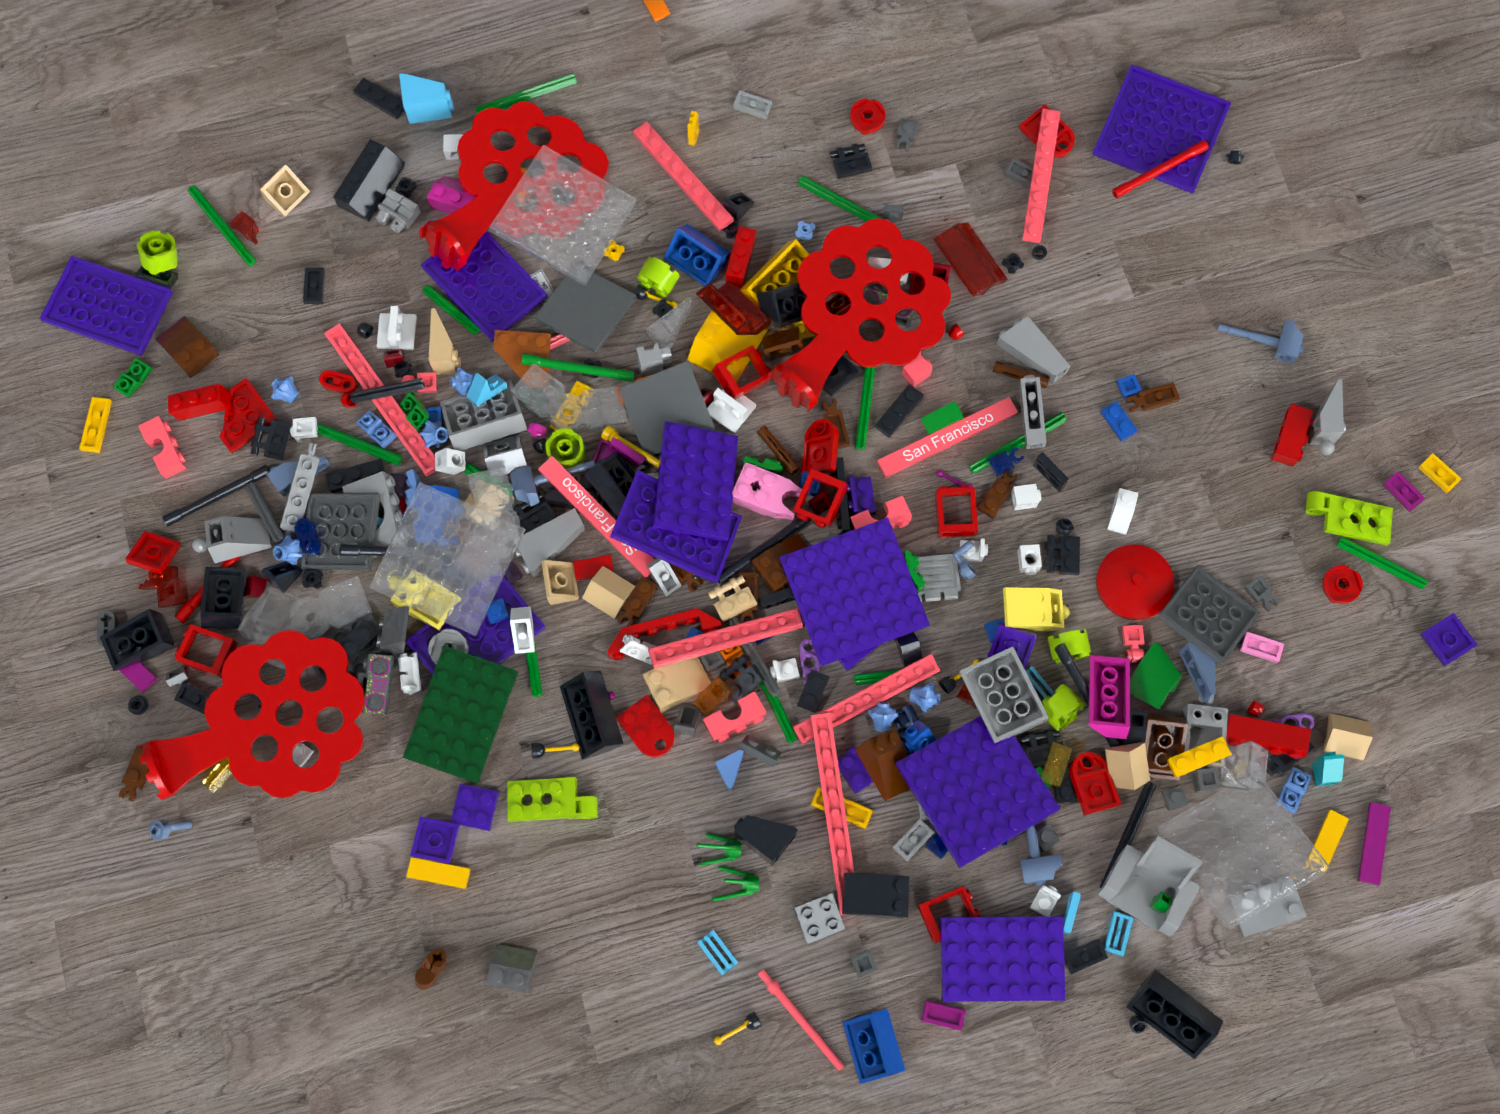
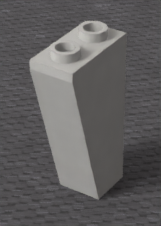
(1033, 349)
(1032, 412)
(548, 541)

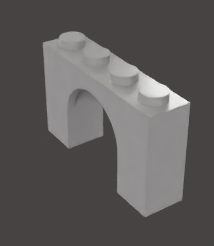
(384, 486)

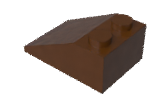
(783, 343)
(187, 346)
(769, 565)
(1164, 740)
(879, 758)

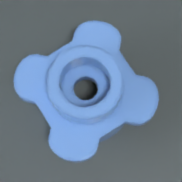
(805, 235)

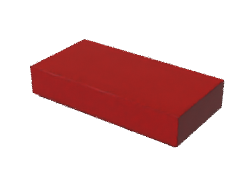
(588, 568)

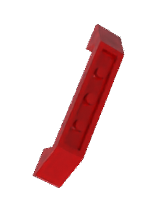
(669, 623)

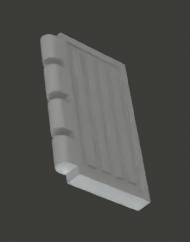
(940, 577)

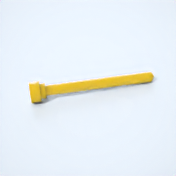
(610, 432)

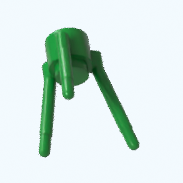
(732, 849)
(749, 883)

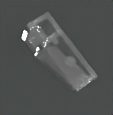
(669, 326)

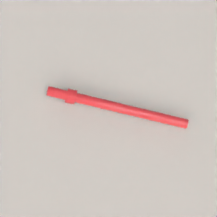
(774, 988)

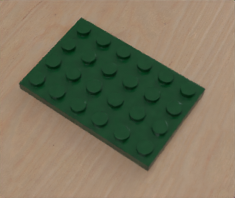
(460, 714)

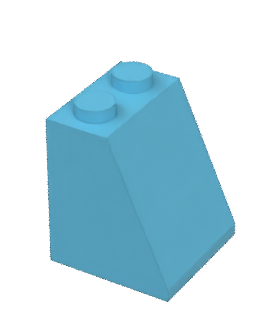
(425, 99)

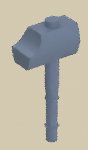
(1287, 345)
(525, 482)
(1039, 868)

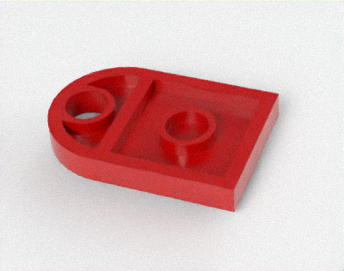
(1065, 135)
(820, 447)
(646, 726)
(1093, 784)

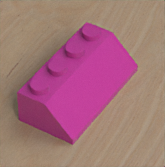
(448, 195)
(1109, 696)

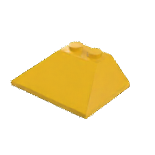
(718, 342)

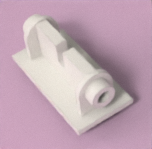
(636, 649)
(411, 681)

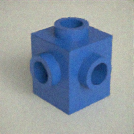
(917, 736)

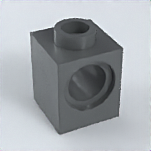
(1205, 780)

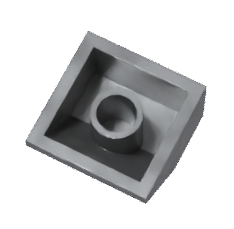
(504, 452)
(393, 631)
(512, 968)

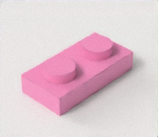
(1261, 647)

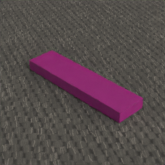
(1374, 844)

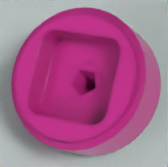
(537, 430)

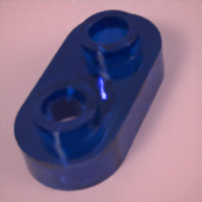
(308, 534)

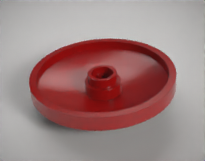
(1135, 582)

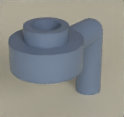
(966, 569)
(161, 828)

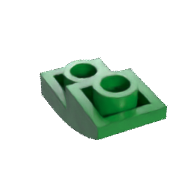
(134, 377)
(415, 410)
(942, 418)
(770, 465)
(913, 564)

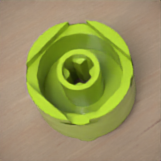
(157, 252)
(658, 276)
(569, 440)
(1075, 641)
(1062, 707)

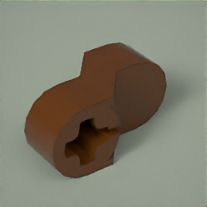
(437, 961)

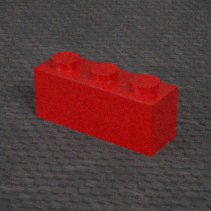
(741, 256)
(199, 402)
(1292, 435)

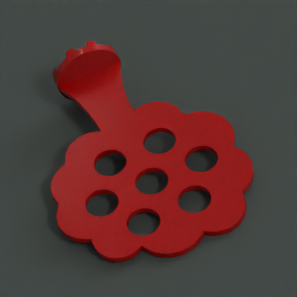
(458, 233)
(807, 371)
(179, 760)

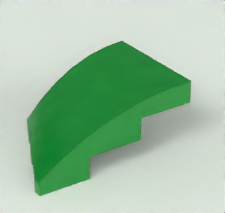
(1154, 677)

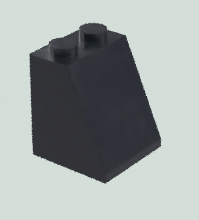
(765, 837)

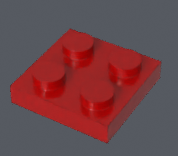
(153, 552)

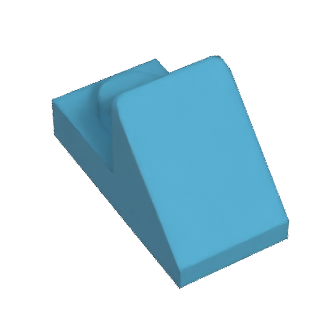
(483, 389)

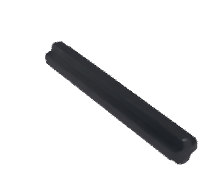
(387, 390)

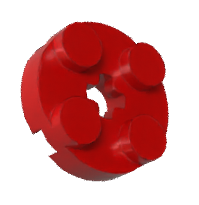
(869, 107)
(1337, 594)

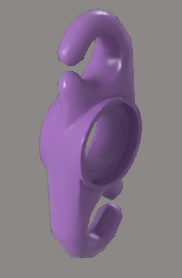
(807, 654)
(1297, 718)

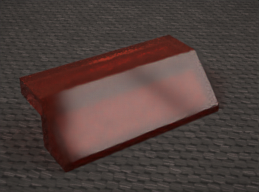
(970, 259)
(734, 309)

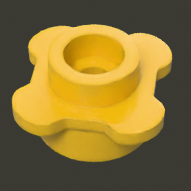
(617, 254)

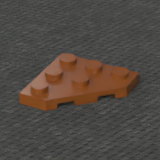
(513, 344)

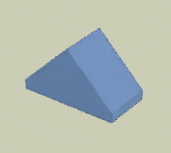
(729, 767)

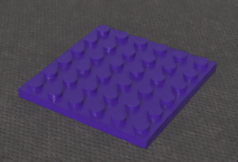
(1157, 121)
(854, 591)
(976, 790)

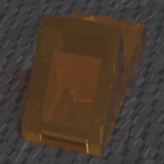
(712, 696)

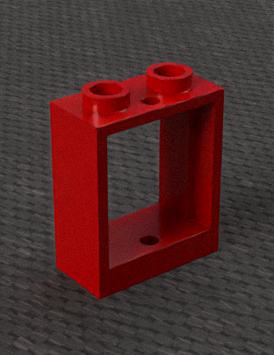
(728, 382)
(827, 480)
(956, 530)
(189, 635)
(927, 916)

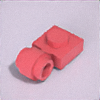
(429, 379)
(1133, 637)

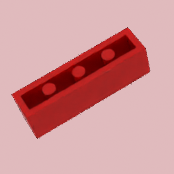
(1272, 736)

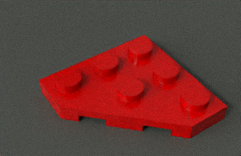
(243, 415)

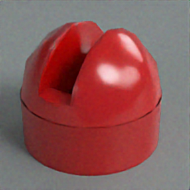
(955, 332)
(346, 400)
(1255, 709)

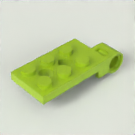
(1338, 521)
(563, 805)

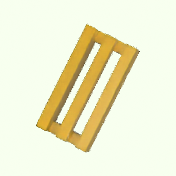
(693, 128)

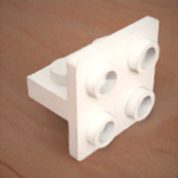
(396, 330)
(730, 412)

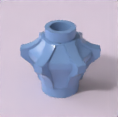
(462, 381)
(284, 389)
(434, 434)
(288, 550)
(925, 696)
(882, 716)

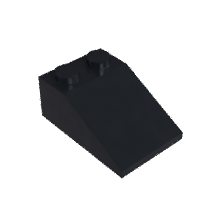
(782, 305)
(222, 598)
(137, 640)
(875, 895)

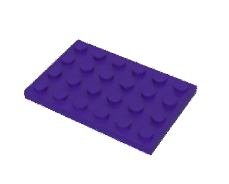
(489, 287)
(106, 305)
(695, 481)
(689, 552)
(492, 641)
(1002, 959)

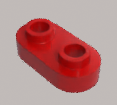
(339, 382)

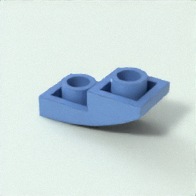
(376, 429)
(412, 482)
(1293, 789)

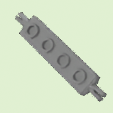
(299, 490)

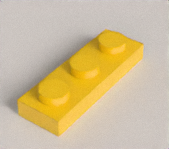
(1199, 757)

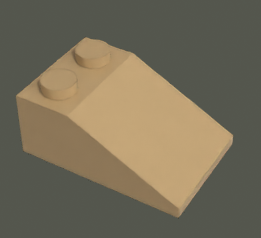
(442, 354)
(676, 683)

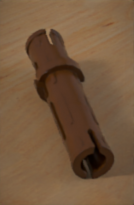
(1018, 373)
(792, 467)

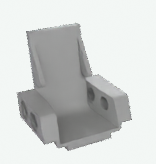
(1142, 875)

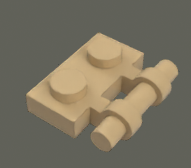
(735, 603)

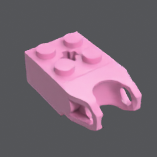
(769, 496)

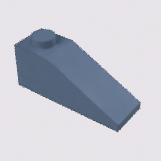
(283, 474)
(1201, 670)

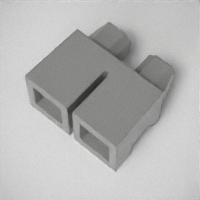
(399, 210)
(653, 360)

